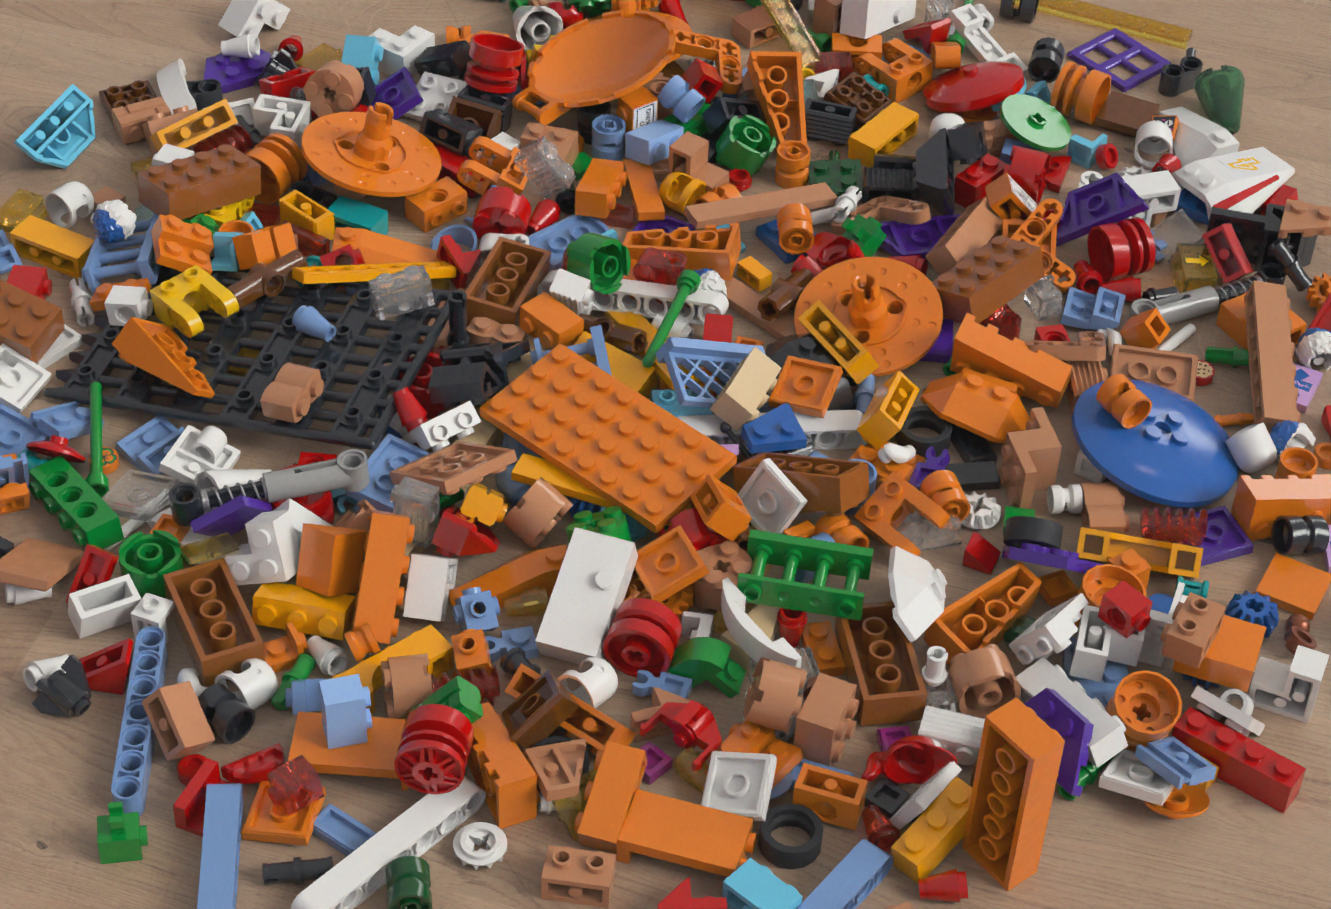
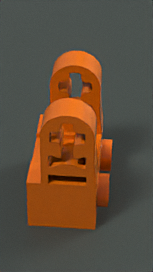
(904, 75)
(496, 171)
(891, 506)

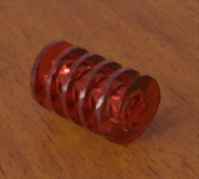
(235, 136)
(1174, 528)
(487, 684)

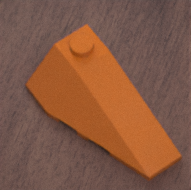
(380, 248)
(161, 353)
(525, 571)

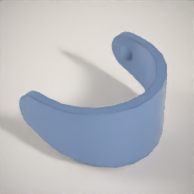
(460, 233)

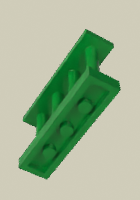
(809, 555)

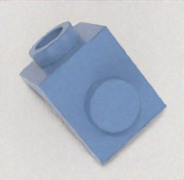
(304, 695)

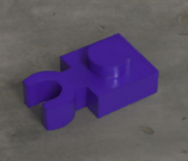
(932, 464)

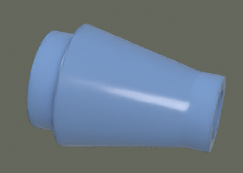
(311, 322)

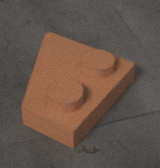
(1305, 218)
(558, 768)

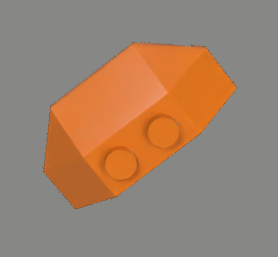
(976, 405)

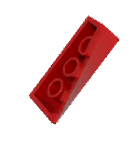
(1241, 760)

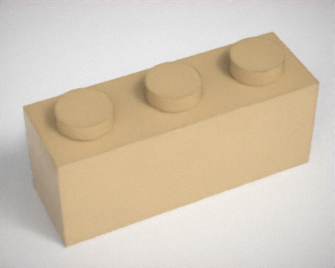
(746, 389)

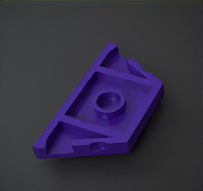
(235, 72)
(1097, 204)
(915, 239)
(1040, 555)
(1072, 727)

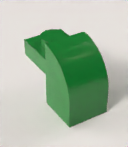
(708, 660)

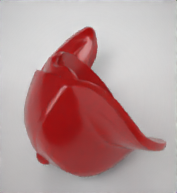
(833, 249)
(908, 761)

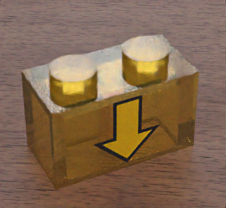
(1193, 267)

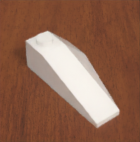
(1199, 137)

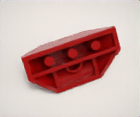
(463, 535)

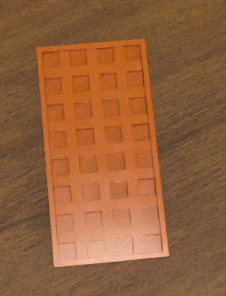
(607, 436)

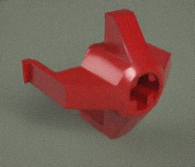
(691, 725)

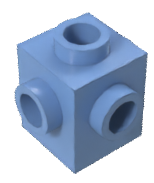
(486, 605)

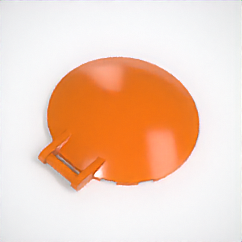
(596, 63)

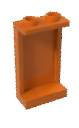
(364, 759)
(685, 834)

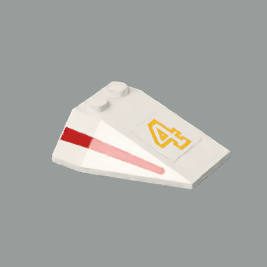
(1235, 180)

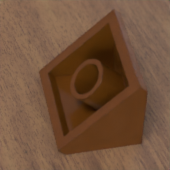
(478, 114)
(538, 710)

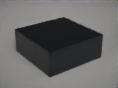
(887, 797)

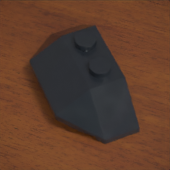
(936, 173)
(807, 347)

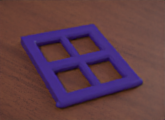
(1135, 49)

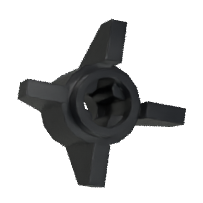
(278, 64)
(64, 692)

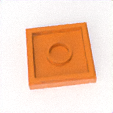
(806, 386)
(669, 564)
(1294, 585)
(274, 825)

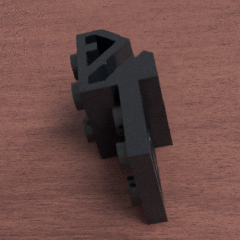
(1259, 231)
(473, 371)

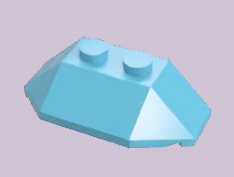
(61, 130)

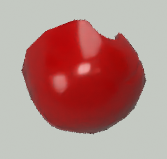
(568, 16)

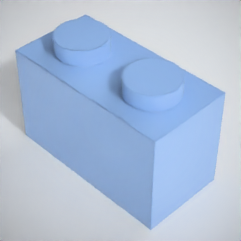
(651, 141)
(345, 711)

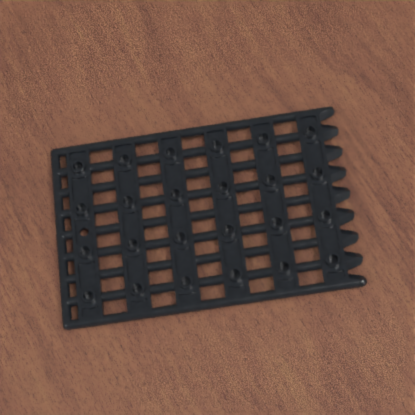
(281, 347)

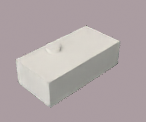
(872, 17)
(586, 596)

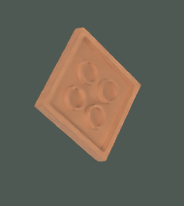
(456, 466)

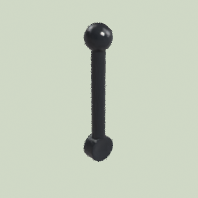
(726, 428)

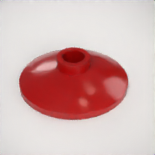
(56, 447)

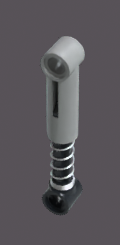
(1205, 299)
(345, 472)

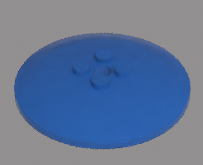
(1172, 469)

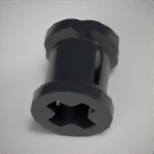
(513, 658)

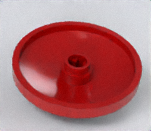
(973, 86)

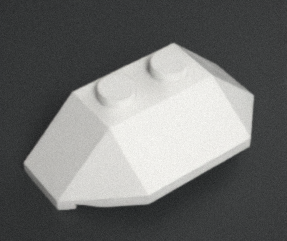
(915, 591)

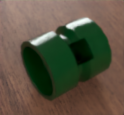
(408, 883)

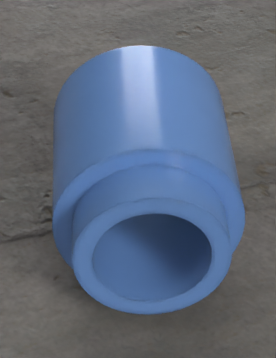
(511, 489)

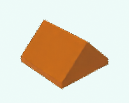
(330, 559)

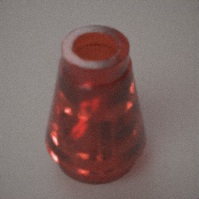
(879, 828)

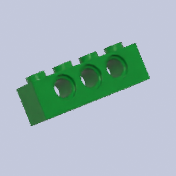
(75, 504)

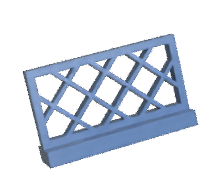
(702, 353)

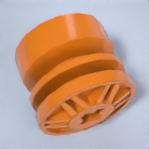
(1080, 92)
(280, 166)
(1104, 578)
(1151, 699)

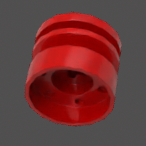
(494, 63)
(1121, 248)
(434, 749)

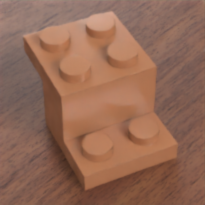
(1030, 459)

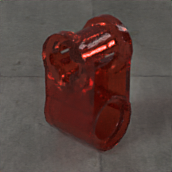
(659, 266)
(1007, 322)

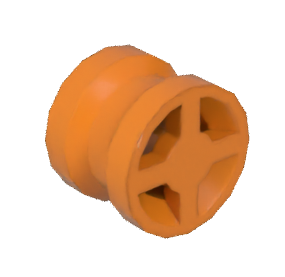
(362, 642)

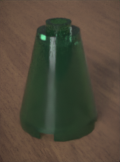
(1222, 96)

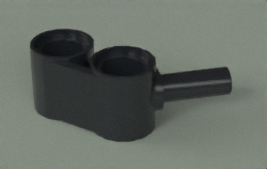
(1181, 78)

